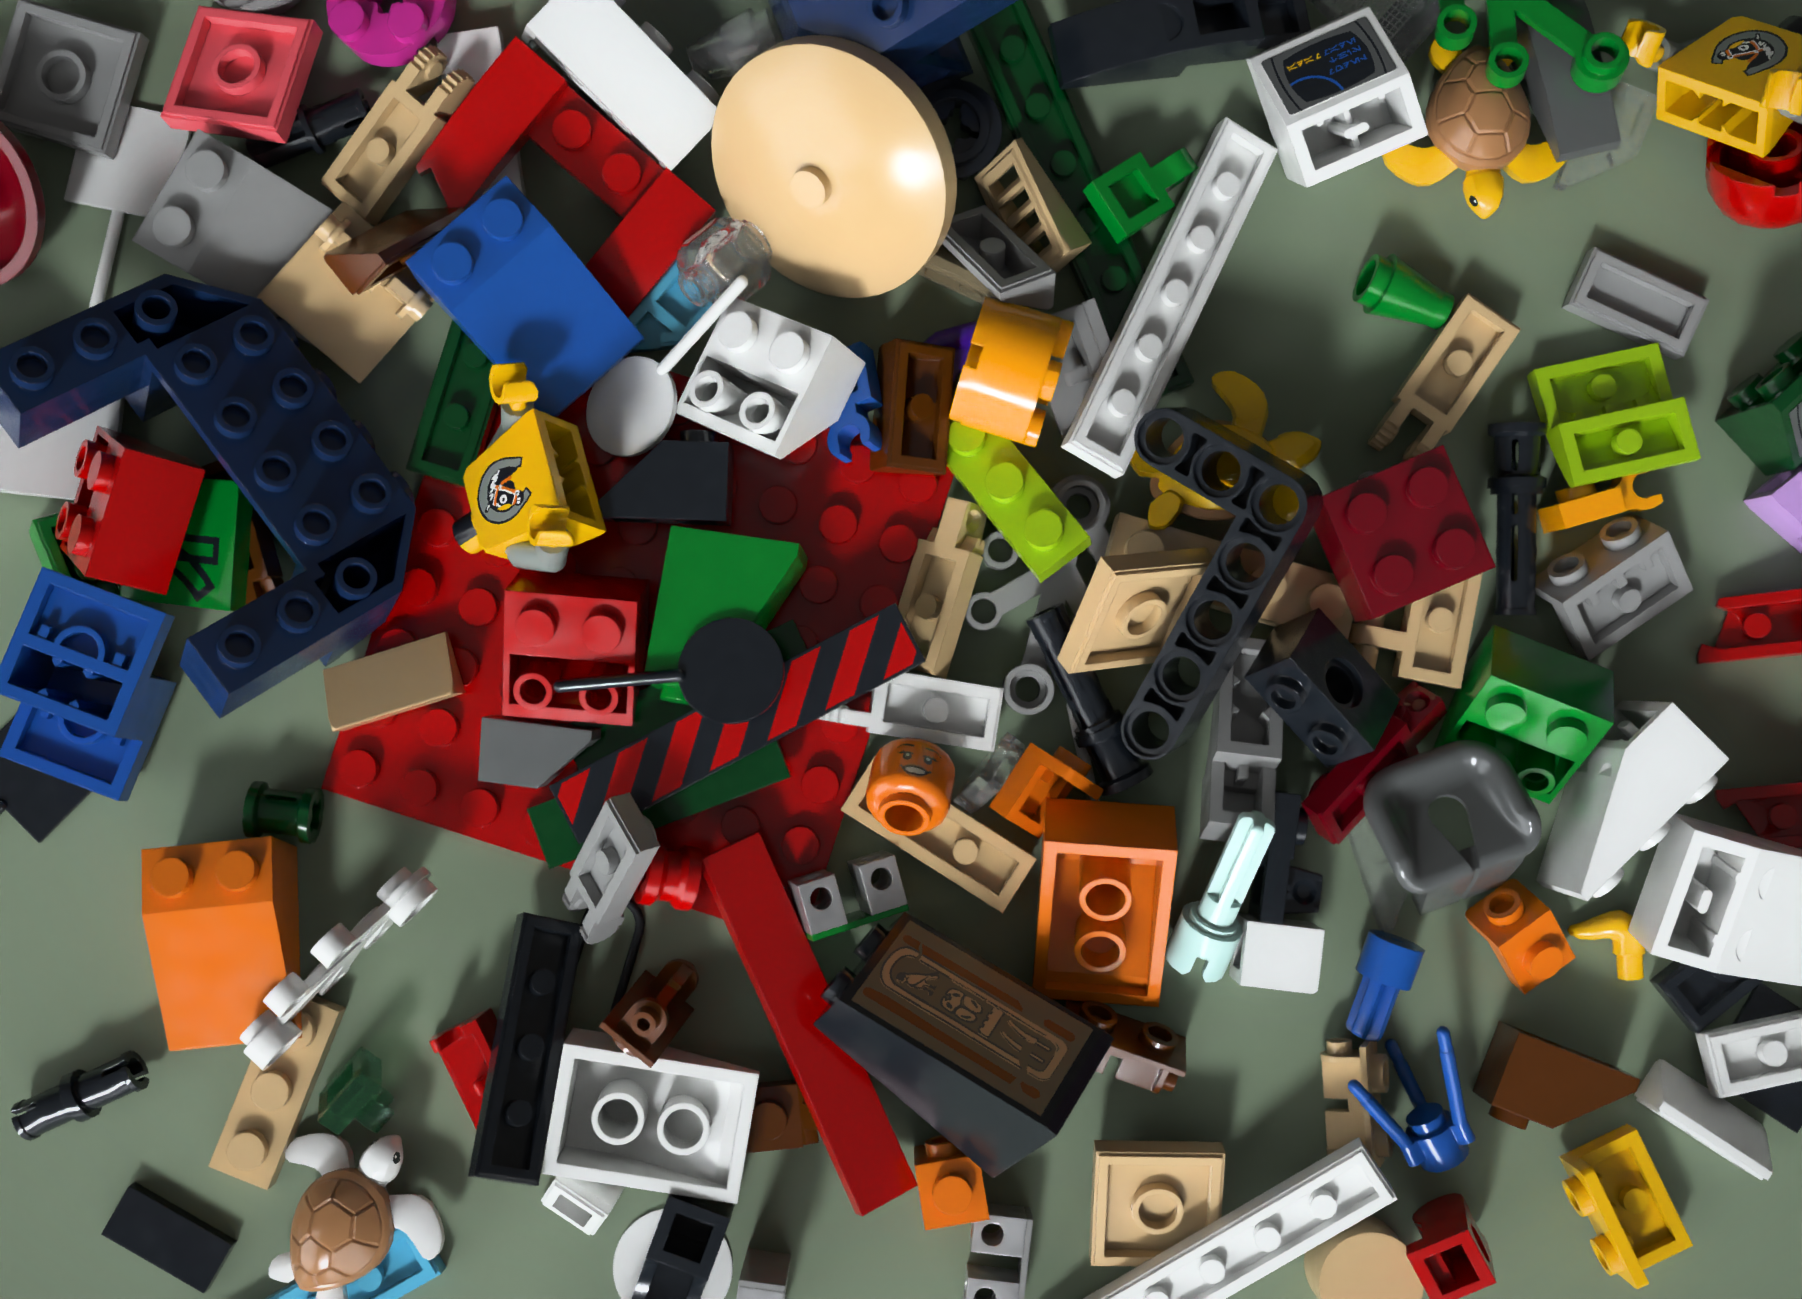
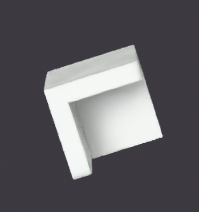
(1278, 955)

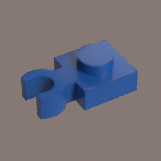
(854, 417)

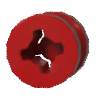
(672, 878)

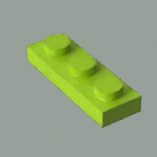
(1015, 499)

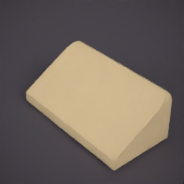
(391, 682)

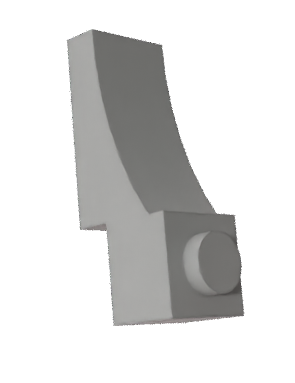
(1241, 752)

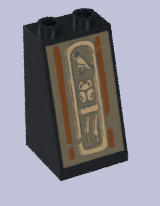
(961, 1041)

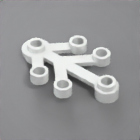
(273, 1035)

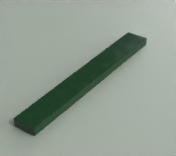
(1045, 119)

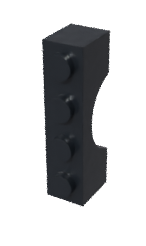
(683, 1248)

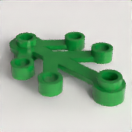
(1551, 23)

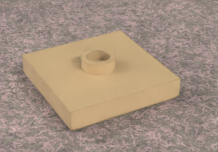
(1131, 608)
(1151, 1197)

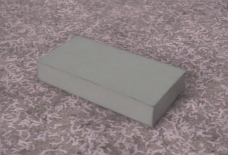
(1635, 303)

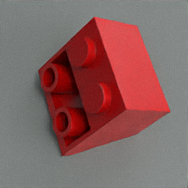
(128, 511)
(567, 630)

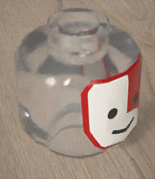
(718, 256)

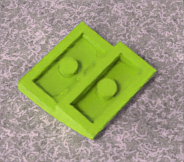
(1613, 416)

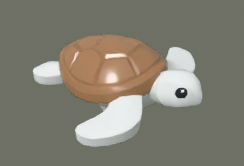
(349, 1217)

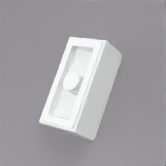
(1706, 1118)

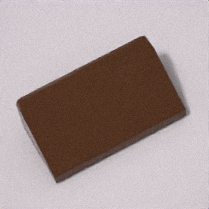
(386, 247)
(915, 408)

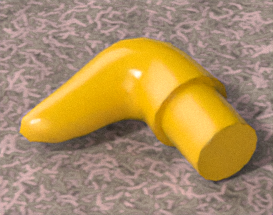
(1625, 947)

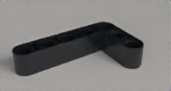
(1224, 578)

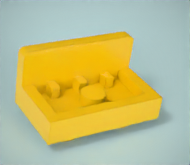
(1625, 1202)

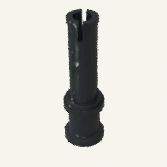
(1526, 483)
(1096, 719)

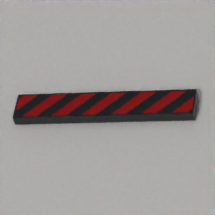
(697, 748)

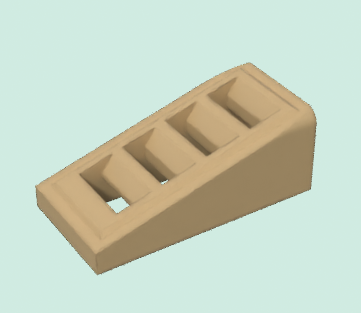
(1055, 217)

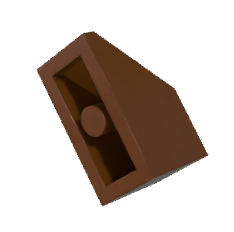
(1544, 1080)

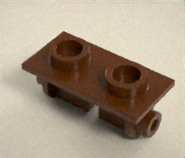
(652, 1011)
(1148, 1051)

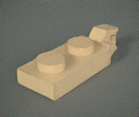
(943, 583)

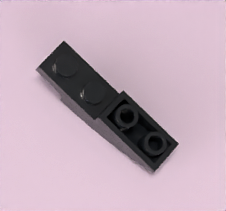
(1165, 36)

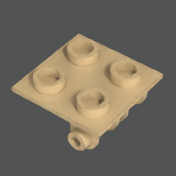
(345, 327)

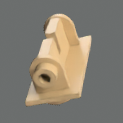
(1371, 1069)

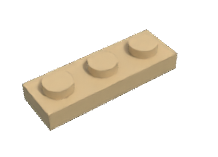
(957, 849)
(274, 1101)

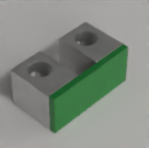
(874, 900)

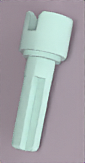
(1210, 926)

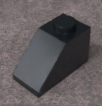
(677, 484)

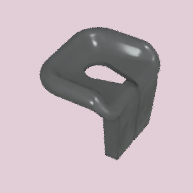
(1499, 814)

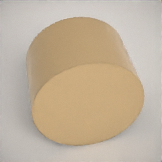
(1362, 1264)

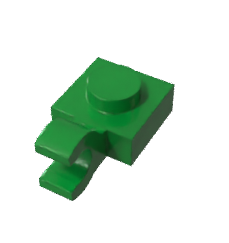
(1137, 194)

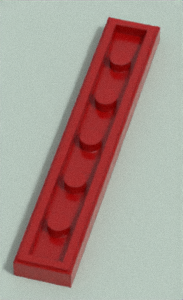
(790, 992)

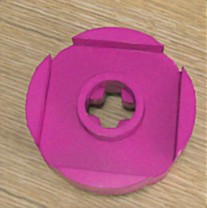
(393, 36)

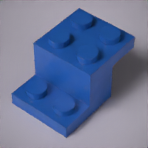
(85, 684)

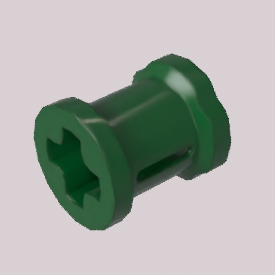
(283, 812)

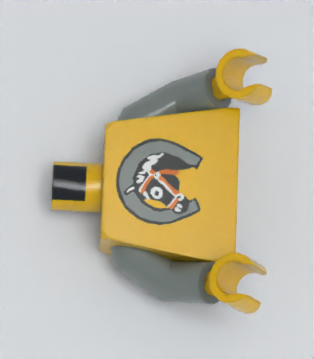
(1729, 84)
(530, 485)

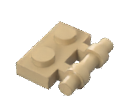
(1431, 637)

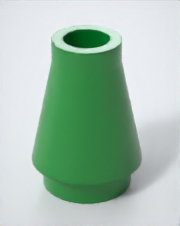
(1399, 292)

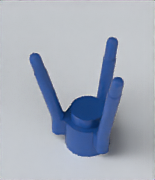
(1433, 1135)

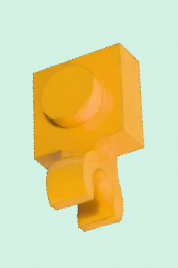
(1585, 504)

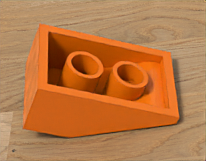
(1104, 901)
(219, 934)

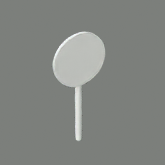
(638, 397)

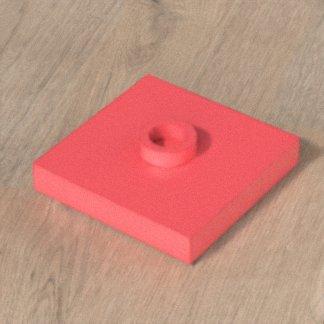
(242, 74)

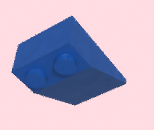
(525, 296)

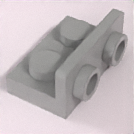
(1613, 583)

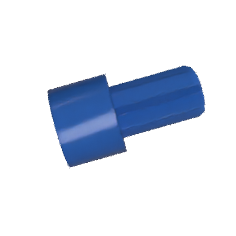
(1387, 967)

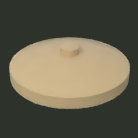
(835, 165)

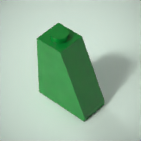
(714, 579)

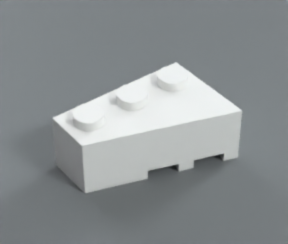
(626, 75)

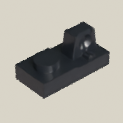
(1277, 884)

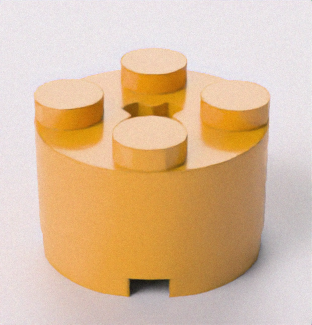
(1010, 371)

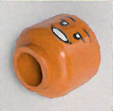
(910, 786)

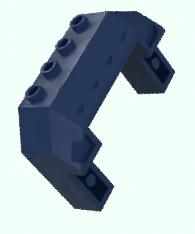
(274, 434)

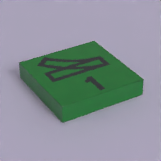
(213, 554)

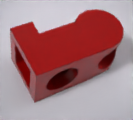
(1453, 1252)

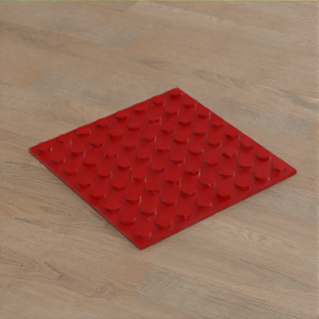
(859, 550)

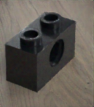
(1323, 688)

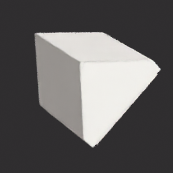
(582, 1201)

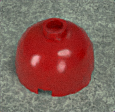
(1758, 189)

